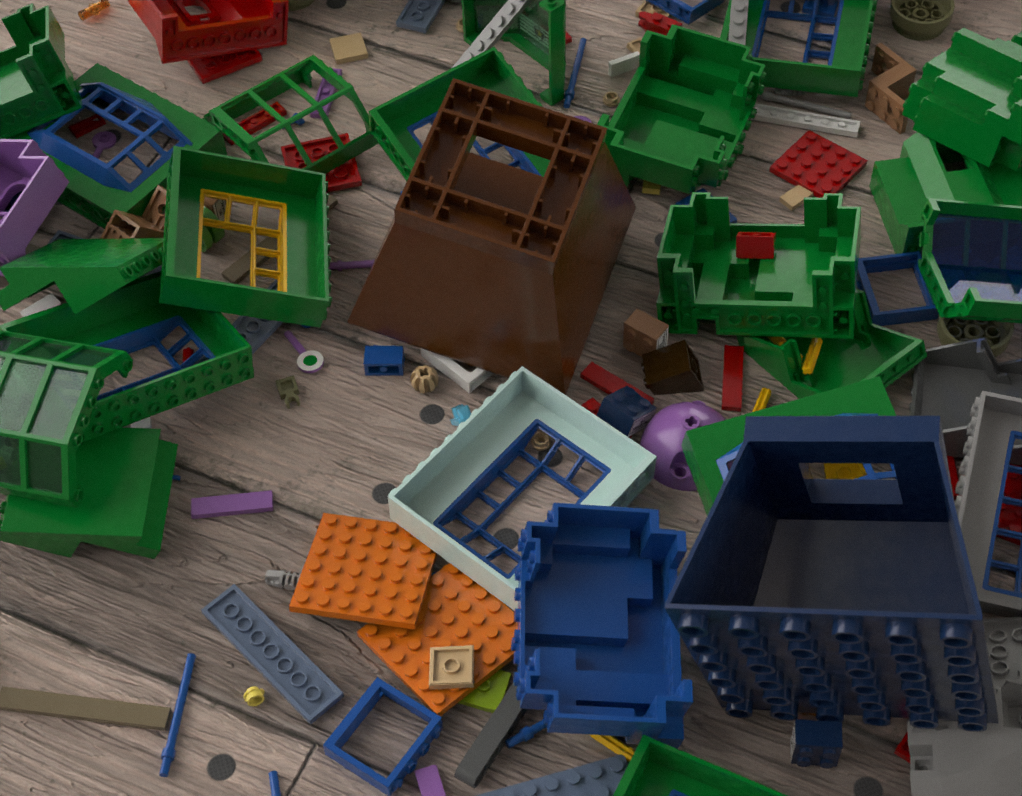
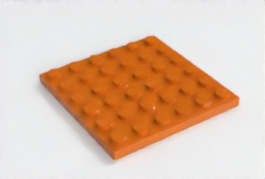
(364, 573)
(452, 614)

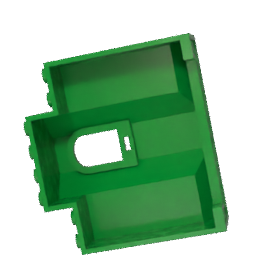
(919, 174)

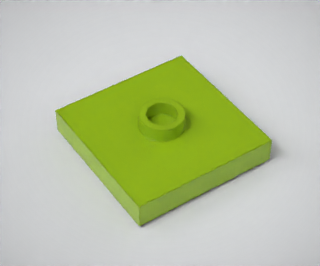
(489, 693)

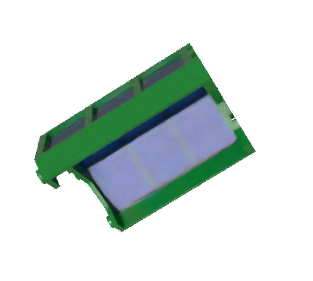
(973, 259)

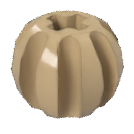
(424, 379)

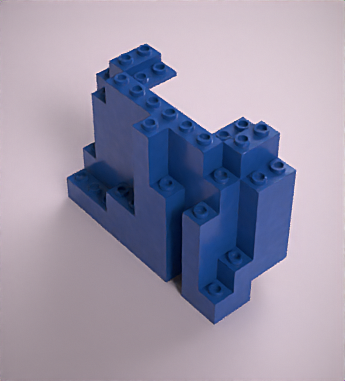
(596, 626)

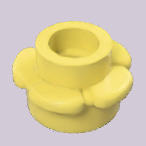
(254, 696)

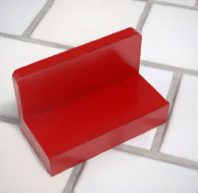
(755, 245)

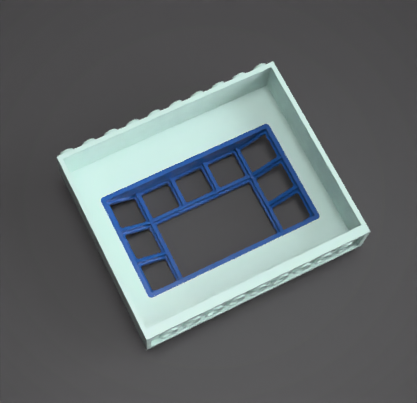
(482, 451)

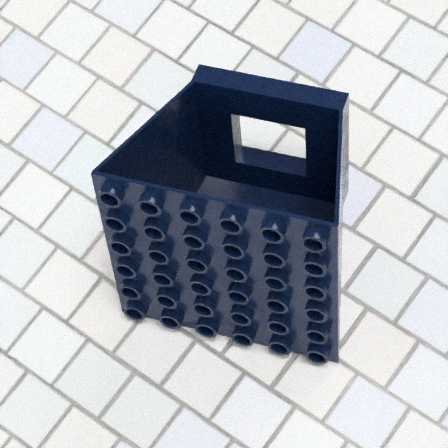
(837, 586)

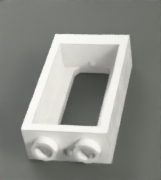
(465, 379)

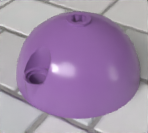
(664, 439)

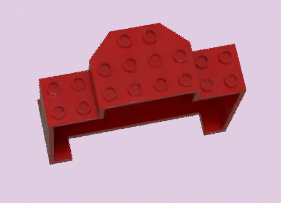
(230, 26)

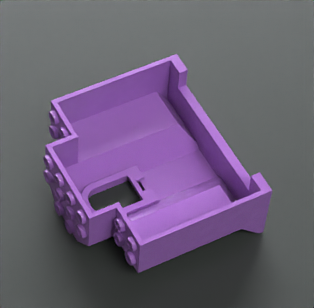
(41, 182)

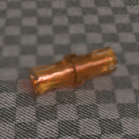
(93, 9)

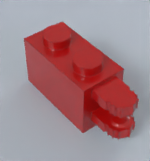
(656, 22)

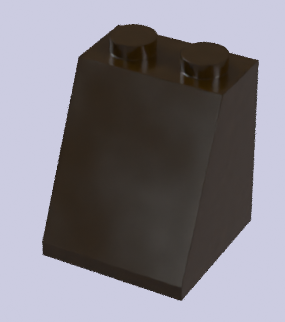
(672, 370)

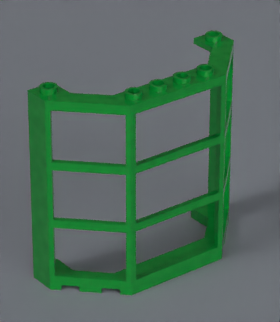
(224, 114)

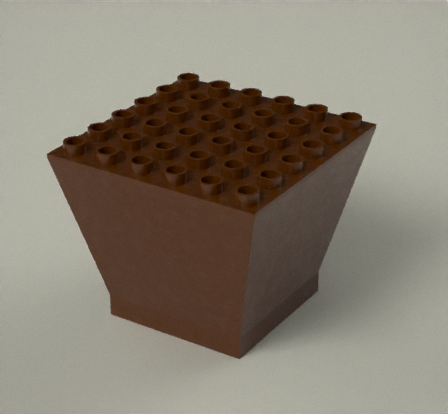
(495, 256)

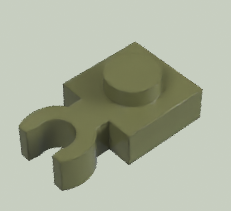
(288, 390)

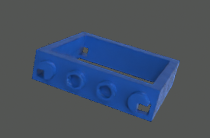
(684, 11)
(891, 263)
(354, 718)

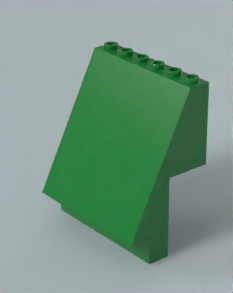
(80, 268)
(840, 361)
(123, 503)

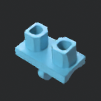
(461, 413)

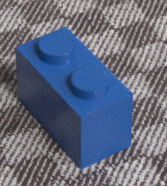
(384, 360)

